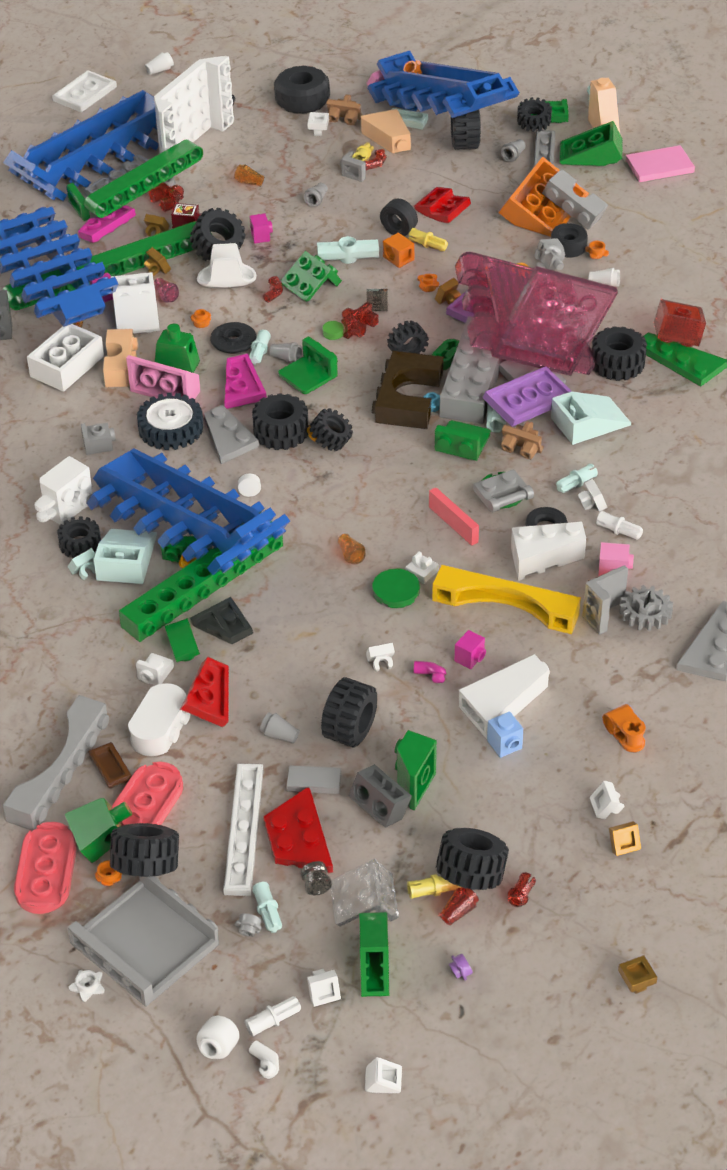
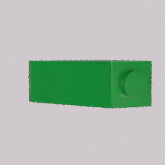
(374, 954)

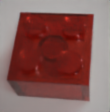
(679, 323)

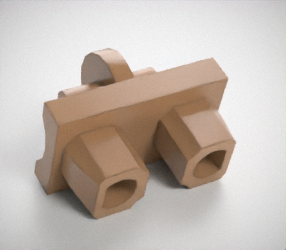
(344, 108)
(524, 437)

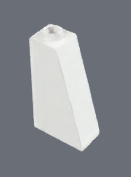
(504, 691)

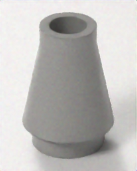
(512, 150)
(315, 194)
(287, 351)
(279, 728)

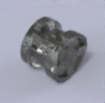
(316, 878)

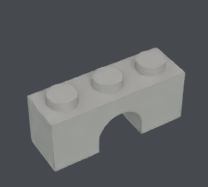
(583, 209)

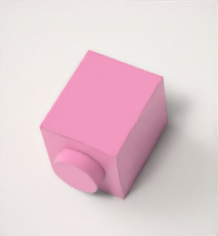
(614, 556)

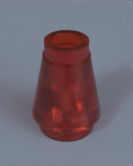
(459, 904)

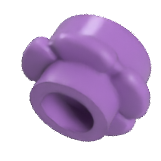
(460, 966)

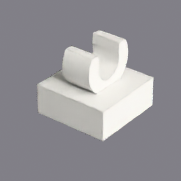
(318, 122)
(592, 497)
(422, 567)
(380, 653)
(606, 800)
(323, 987)

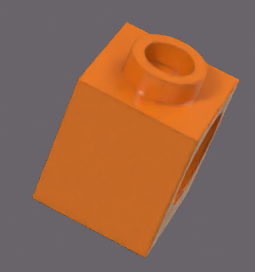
(398, 250)

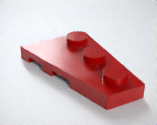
(209, 693)

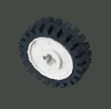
(170, 421)

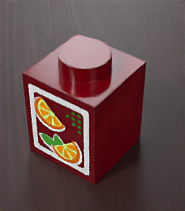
(184, 214)

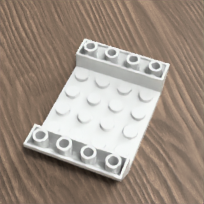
(195, 102)

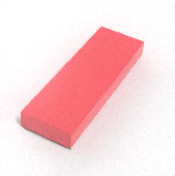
(453, 516)

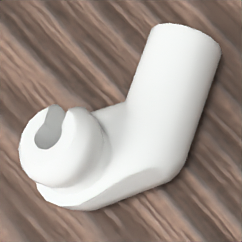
(268, 1059)

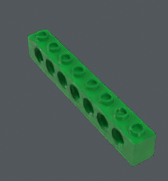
(183, 591)

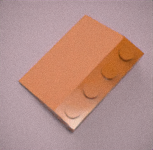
(531, 208)

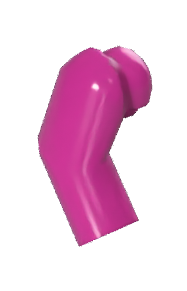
(438, 673)

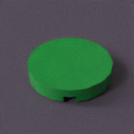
(396, 588)

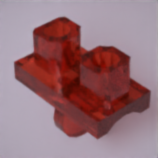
(166, 195)
(357, 319)

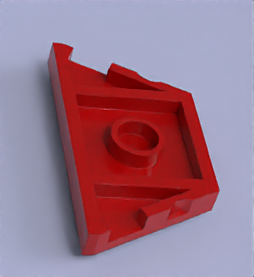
(297, 833)

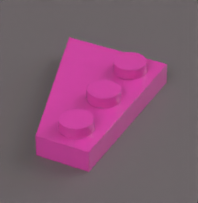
(242, 382)

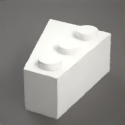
(546, 546)

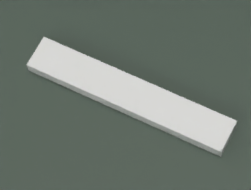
(243, 830)

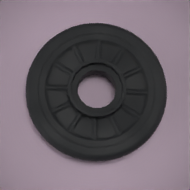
(221, 341)

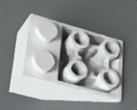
(136, 303)

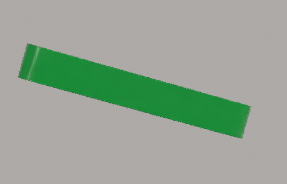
(143, 178)

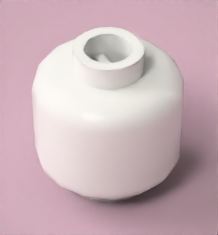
(217, 1037)

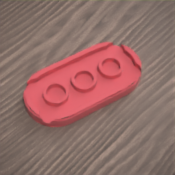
(151, 793)
(45, 868)

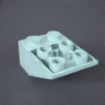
(586, 416)
(124, 556)

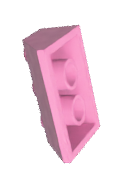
(155, 378)

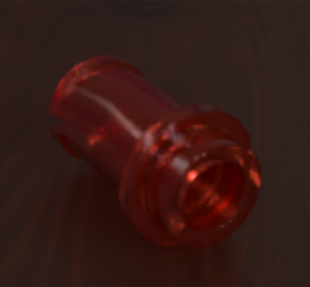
(519, 893)

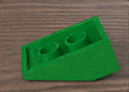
(593, 147)

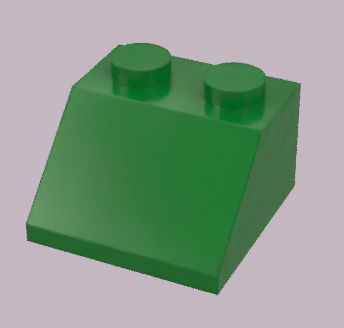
(415, 764)

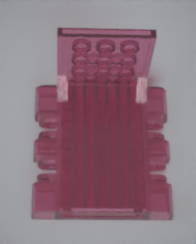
(532, 313)

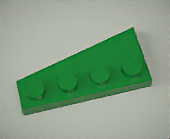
(686, 361)

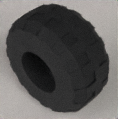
(302, 89)

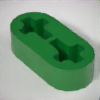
(447, 351)

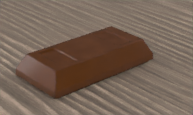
(110, 765)

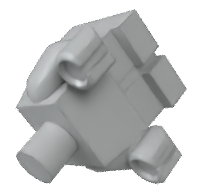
(550, 253)

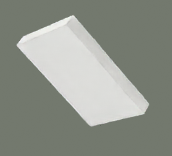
(84, 91)

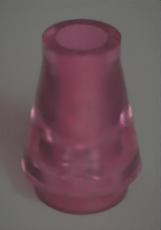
(167, 291)

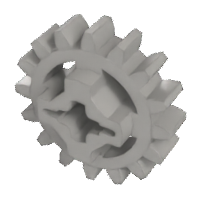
(646, 608)

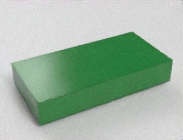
(77, 200)

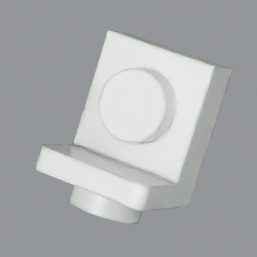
(154, 669)

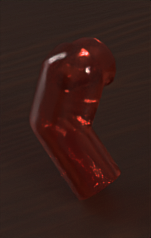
(377, 161)
(276, 289)

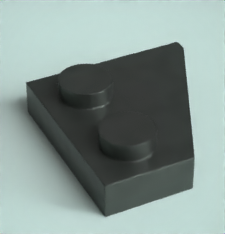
(223, 621)

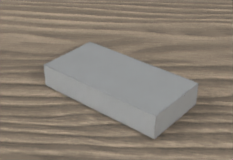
(317, 778)

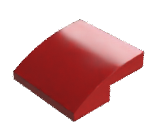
(442, 205)

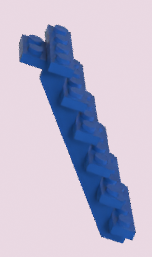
(439, 86)
(91, 153)
(66, 306)
(246, 526)

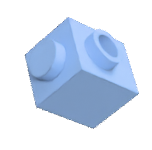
(505, 734)

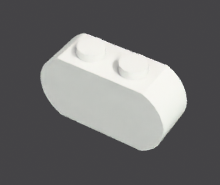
(158, 720)

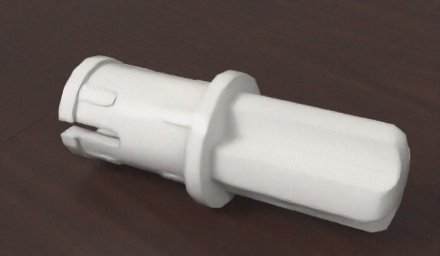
(619, 525)
(272, 1016)

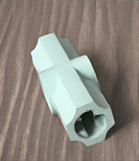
(348, 249)

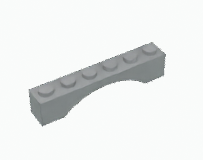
(32, 799)

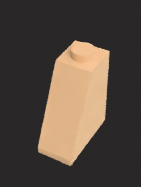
(602, 103)
(387, 130)

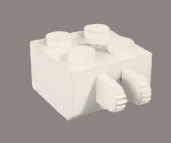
(64, 491)

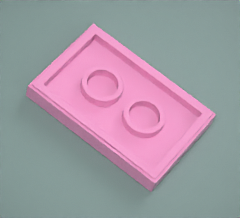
(660, 163)

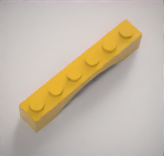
(552, 608)

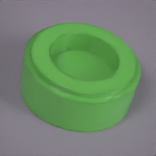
(333, 330)

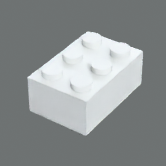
(65, 356)

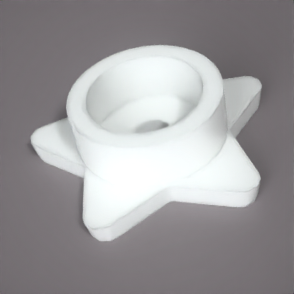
(87, 977)

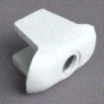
(226, 268)

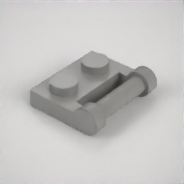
(502, 490)

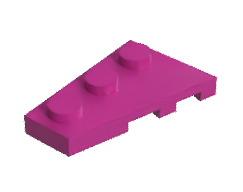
(98, 227)

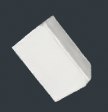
(383, 1077)

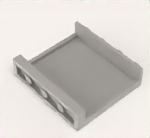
(146, 939)

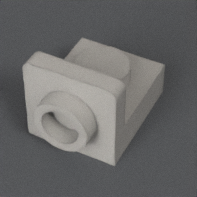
(353, 167)

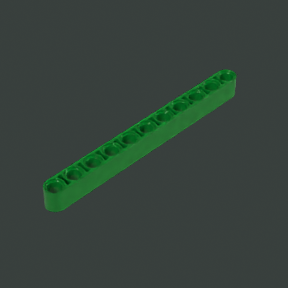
(120, 259)

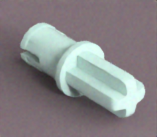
(259, 346)
(576, 478)
(267, 907)

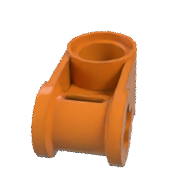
(625, 727)

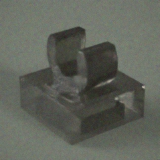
(378, 299)

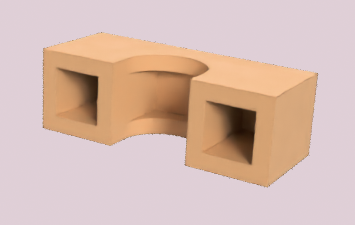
(119, 345)

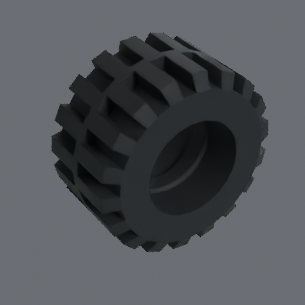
(466, 130)
(219, 222)
(619, 353)
(280, 421)
(349, 712)
(144, 850)
(472, 858)

